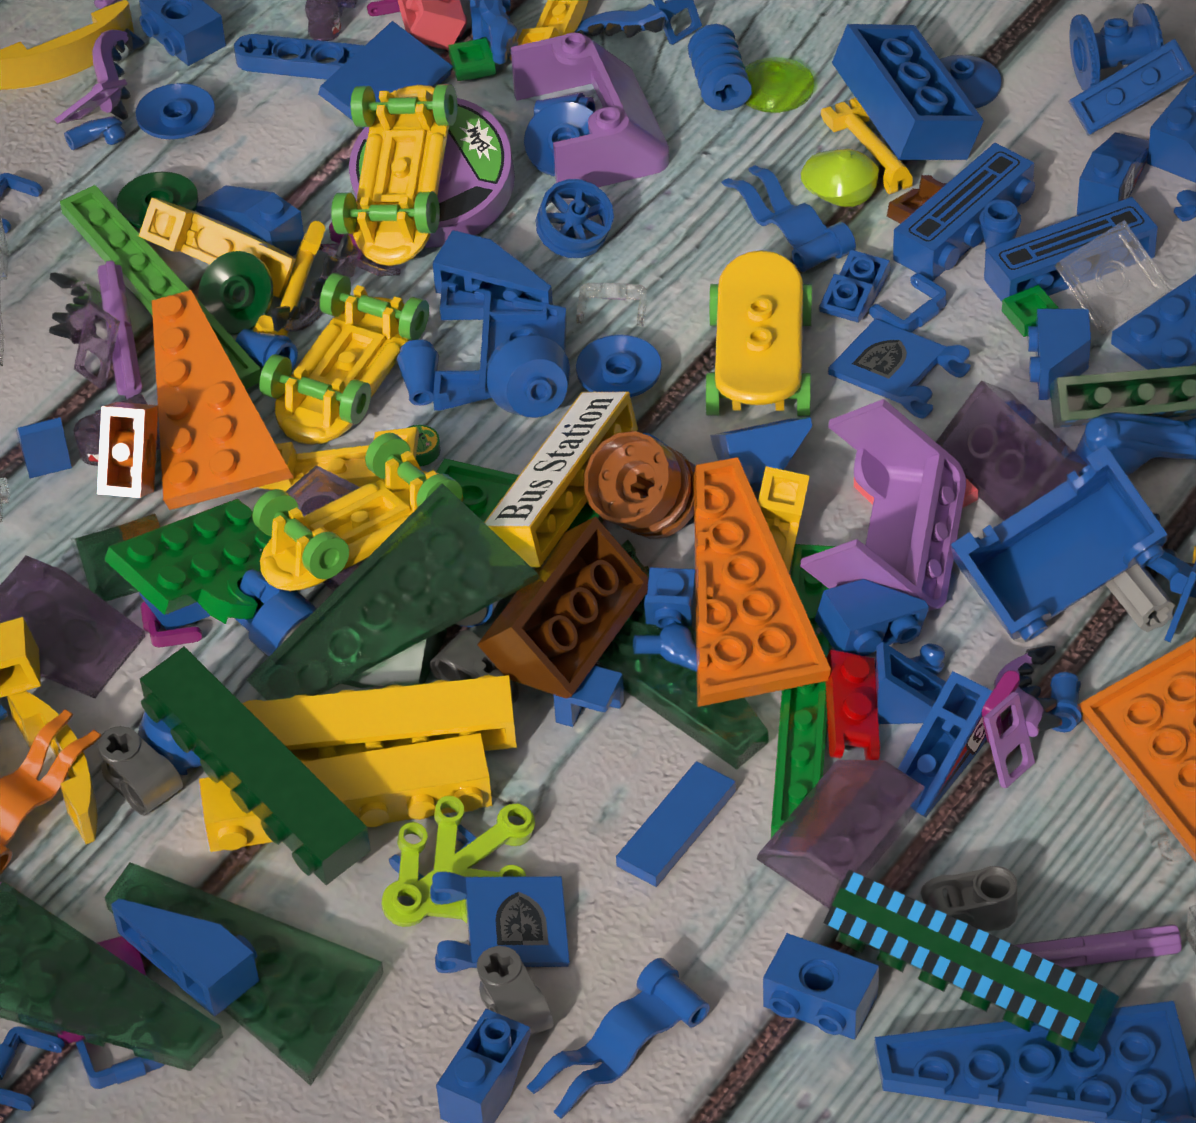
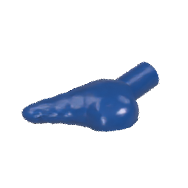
(673, 644)

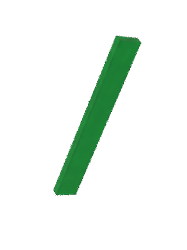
(801, 711)

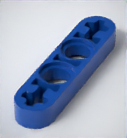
(254, 52)

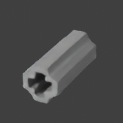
(1142, 598)

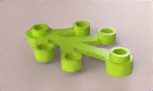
(447, 861)

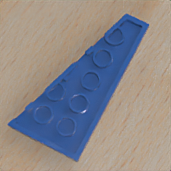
(1129, 1078)

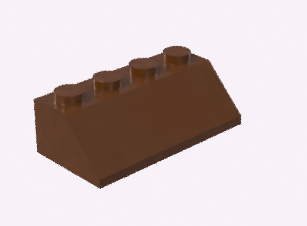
(570, 615)

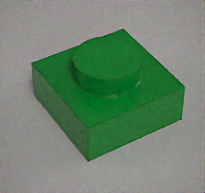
(472, 59)
(1023, 306)

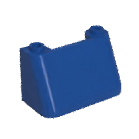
(1061, 547)

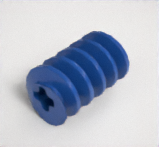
(719, 67)

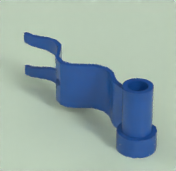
(800, 224)
(625, 1030)

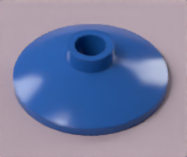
(975, 77)
(175, 111)
(550, 125)
(619, 365)

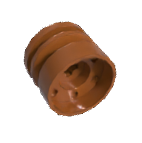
(640, 485)

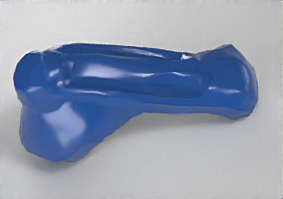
(1138, 438)

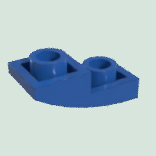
(855, 287)

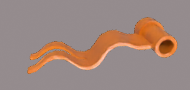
(23, 792)

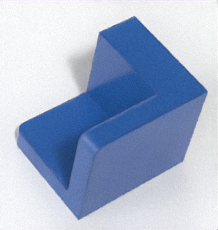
(597, 692)

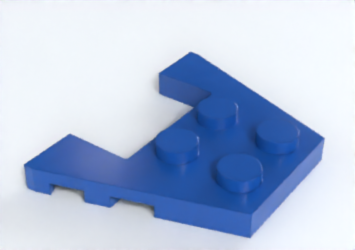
(501, 322)

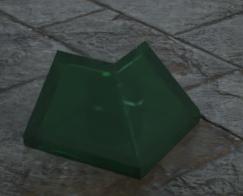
(92, 550)

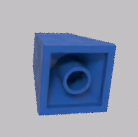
(762, 446)

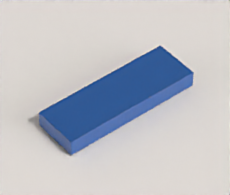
(1131, 87)
(676, 824)

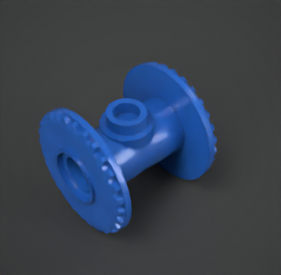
(1113, 43)

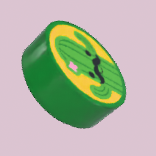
(428, 445)

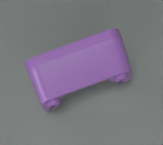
(623, 134)
(913, 511)

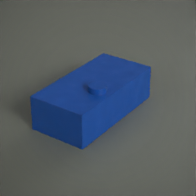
(907, 92)

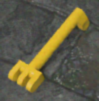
(854, 119)
(297, 280)

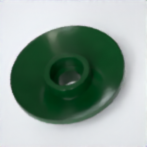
(167, 186)
(222, 287)

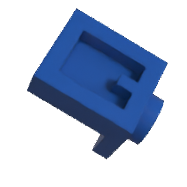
(670, 596)

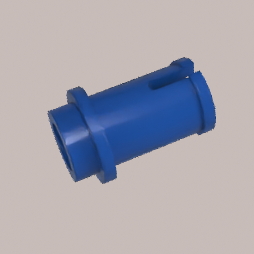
(1066, 690)

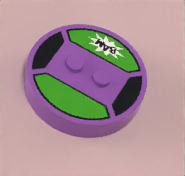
(474, 173)

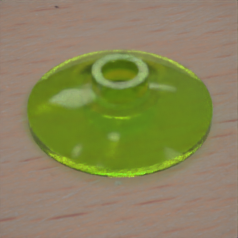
(778, 84)

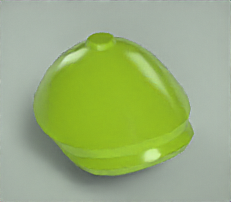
(840, 176)

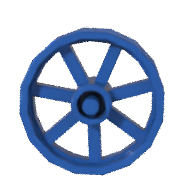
(574, 218)

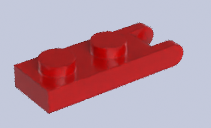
(852, 704)

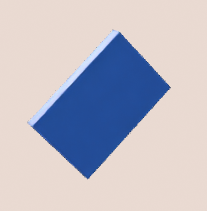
(385, 64)

